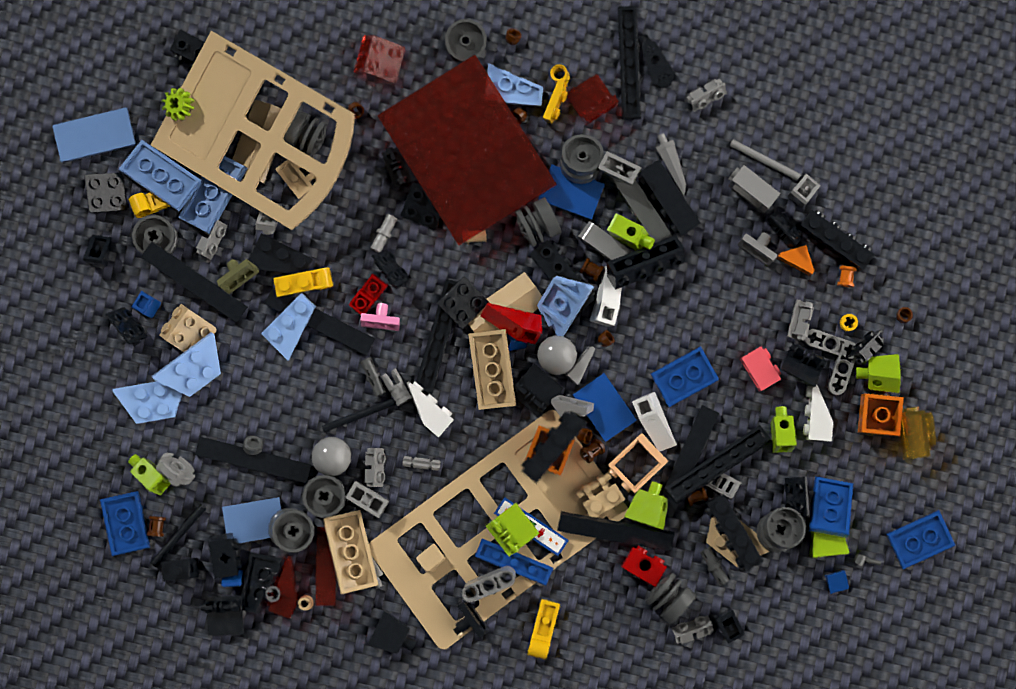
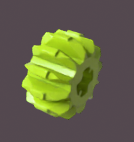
(183, 104)

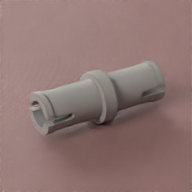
(383, 233)

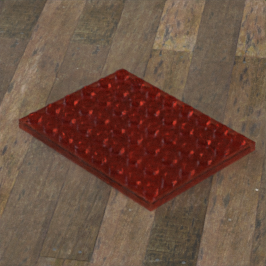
(467, 150)

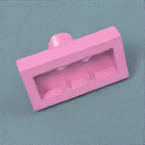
(380, 320)

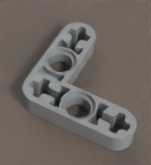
(838, 351)

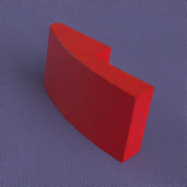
(368, 294)

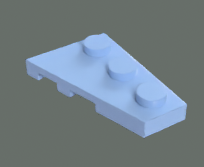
(515, 89)
(288, 326)

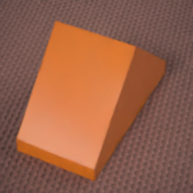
(798, 259)

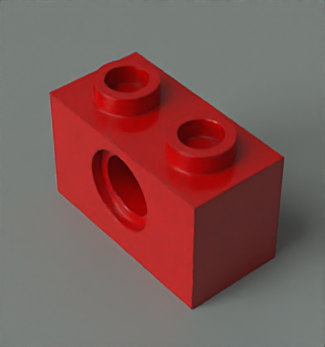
(651, 575)

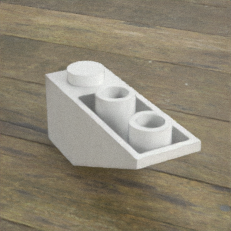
(606, 302)
(430, 414)
(654, 421)
(819, 422)

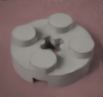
(177, 470)

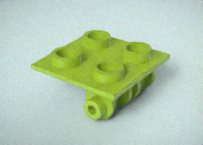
(512, 529)

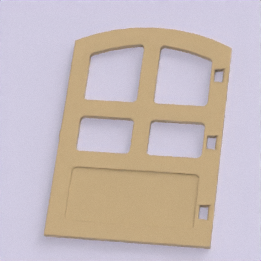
(223, 95)

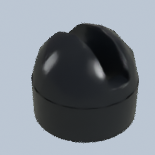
(271, 598)

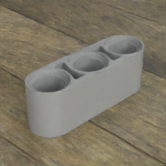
(602, 242)
(483, 591)

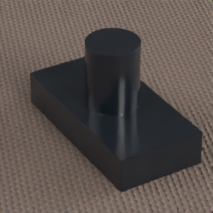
(471, 619)

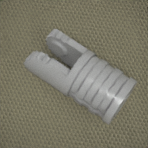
(398, 391)

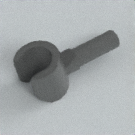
(861, 559)

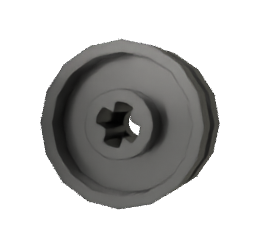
(462, 29)
(581, 159)
(155, 225)
(313, 496)
(302, 530)

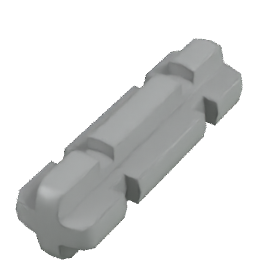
(421, 463)

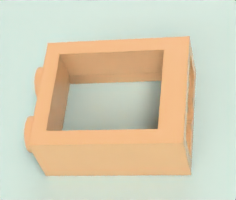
(650, 448)

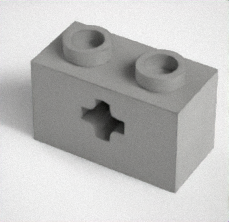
(367, 499)

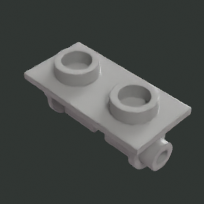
(714, 91)
(208, 246)
(798, 328)
(375, 476)
(701, 626)

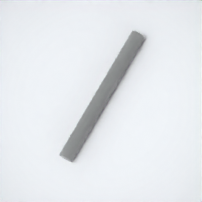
(765, 160)

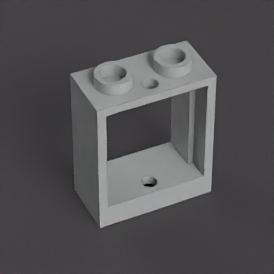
(753, 188)

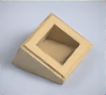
(431, 558)

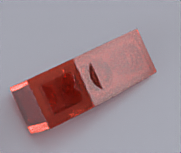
(288, 590)

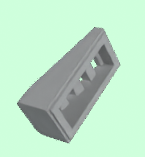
(580, 366)
(733, 490)

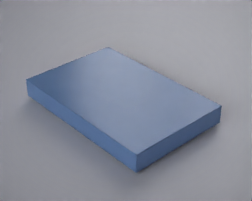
(250, 519)

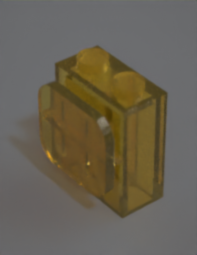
(917, 433)

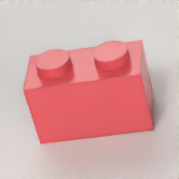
(760, 368)

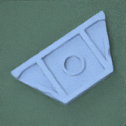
(563, 302)
(192, 368)
(149, 401)

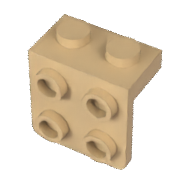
(185, 328)

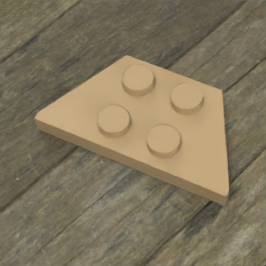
(718, 542)

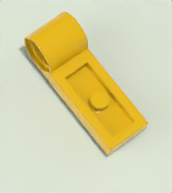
(559, 94)
(146, 204)
(303, 282)
(543, 629)

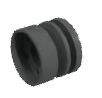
(307, 135)
(537, 222)
(790, 525)
(669, 597)

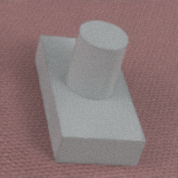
(266, 223)
(758, 248)

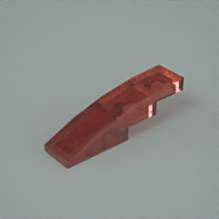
(324, 571)

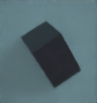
(98, 250)
(729, 625)

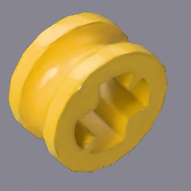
(854, 325)

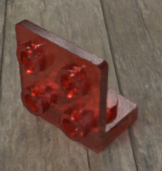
(379, 58)
(592, 99)

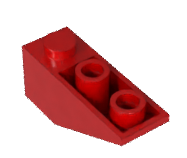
(518, 324)

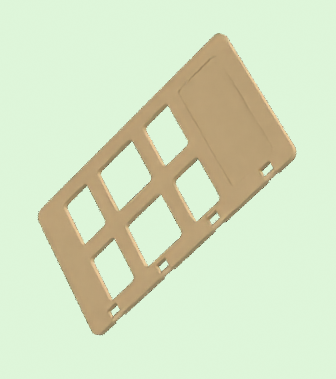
(549, 496)

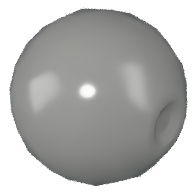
(557, 355)
(331, 456)

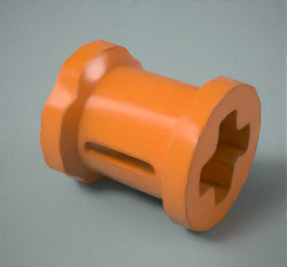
(846, 276)

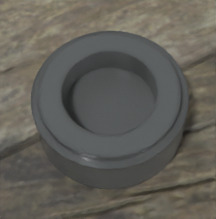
(252, 445)

